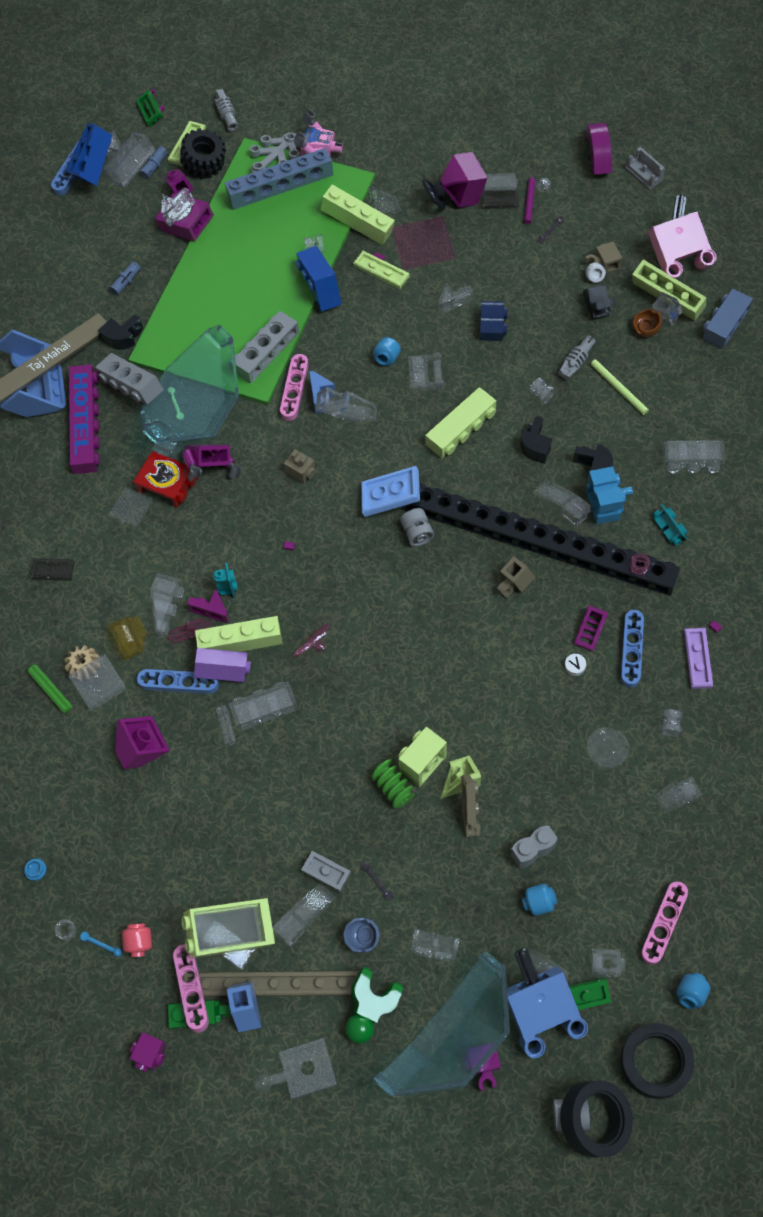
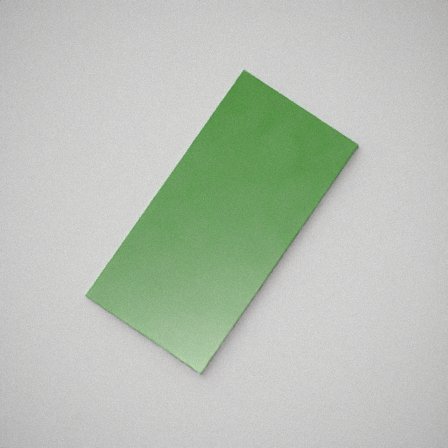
(247, 271)

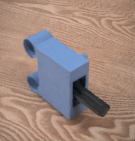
(542, 1004)

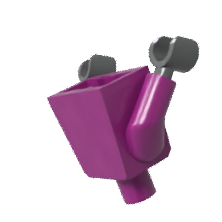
(209, 455)

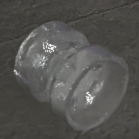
(316, 241)
(542, 390)
(671, 723)

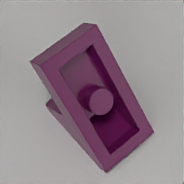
(212, 609)

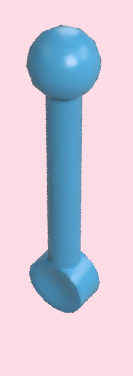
(86, 937)

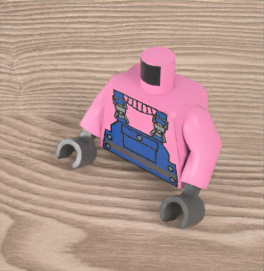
(316, 137)

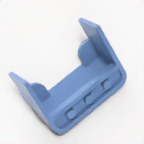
(42, 395)

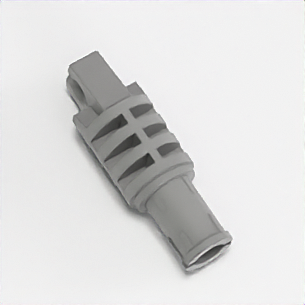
(226, 110)
(576, 358)

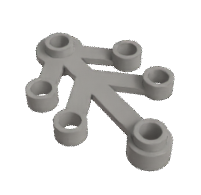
(285, 142)

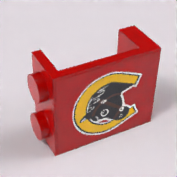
(165, 478)

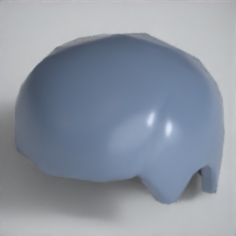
(361, 935)

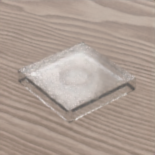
(97, 682)

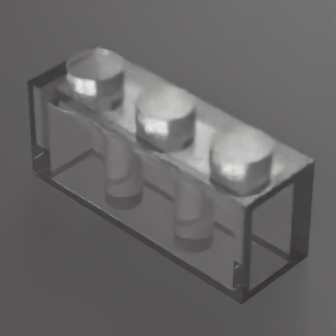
(128, 159)
(693, 456)
(263, 706)

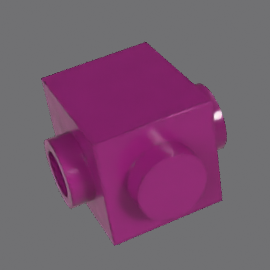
(177, 181)
(147, 1052)

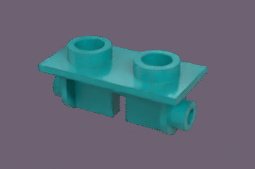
(675, 531)
(225, 581)

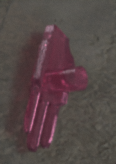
(190, 629)
(314, 640)

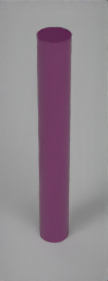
(529, 200)

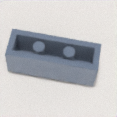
(727, 318)

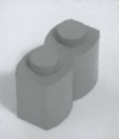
(538, 845)

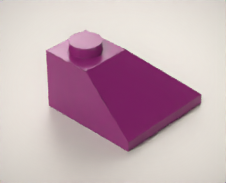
(138, 741)

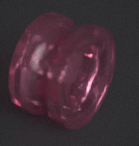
(640, 570)

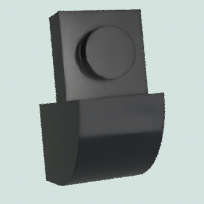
(598, 301)
(120, 336)
(533, 444)
(596, 458)

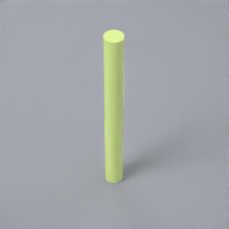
(619, 387)

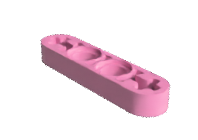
(294, 387)
(665, 923)
(189, 988)

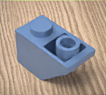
(244, 1006)

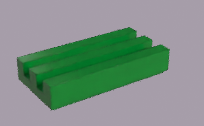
(149, 120)

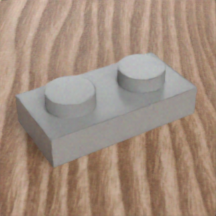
(326, 871)

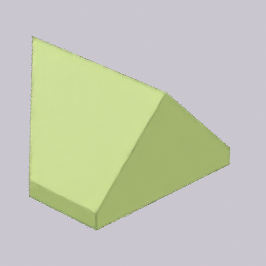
(458, 768)

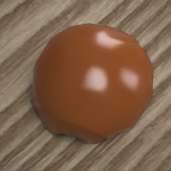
(647, 323)

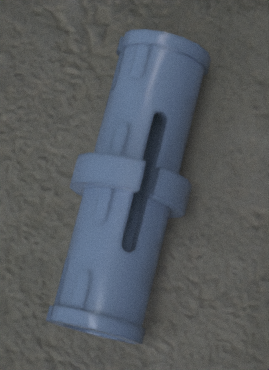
(153, 162)
(132, 270)

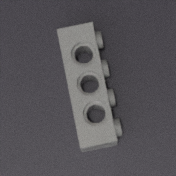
(254, 357)
(129, 378)

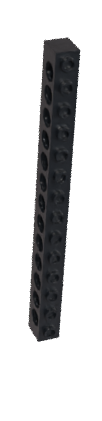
(545, 546)

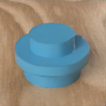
(35, 869)

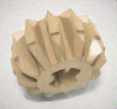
(85, 655)

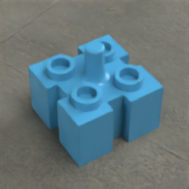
(605, 495)

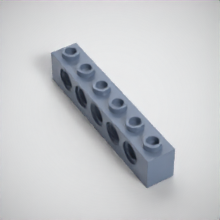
(279, 178)

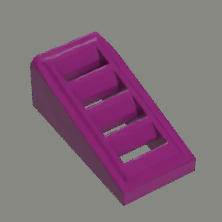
(597, 613)

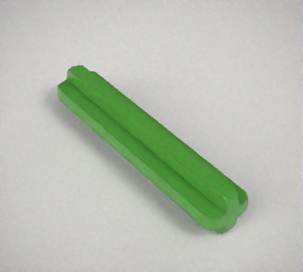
(50, 689)

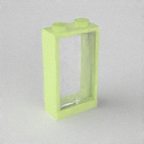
(228, 928)

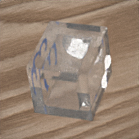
(668, 308)

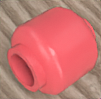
(136, 939)

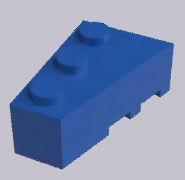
(90, 154)
(319, 278)

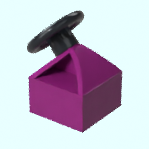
(461, 180)

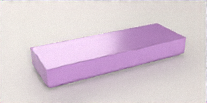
(698, 658)

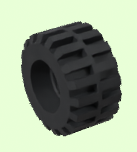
(202, 142)

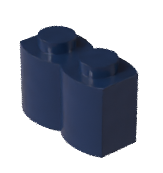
(492, 320)

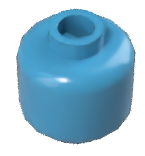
(386, 351)
(539, 899)
(693, 991)

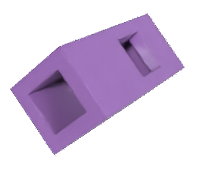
(221, 665)

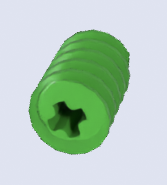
(391, 784)

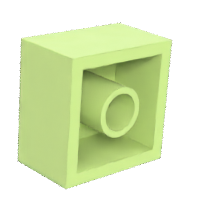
(422, 756)

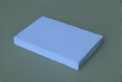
(390, 491)

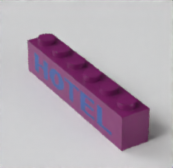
(83, 419)

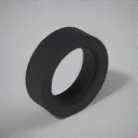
(681, 1045)
(621, 1119)

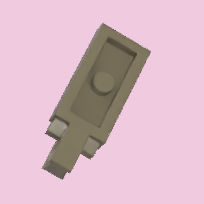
(470, 806)

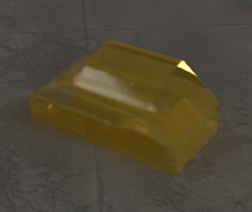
(129, 636)

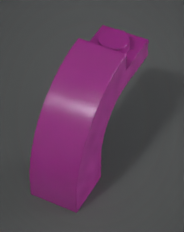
(599, 147)

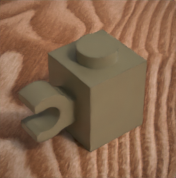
(607, 256)
(299, 466)
(516, 575)

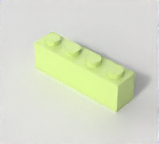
(357, 214)
(656, 281)
(460, 423)
(241, 635)

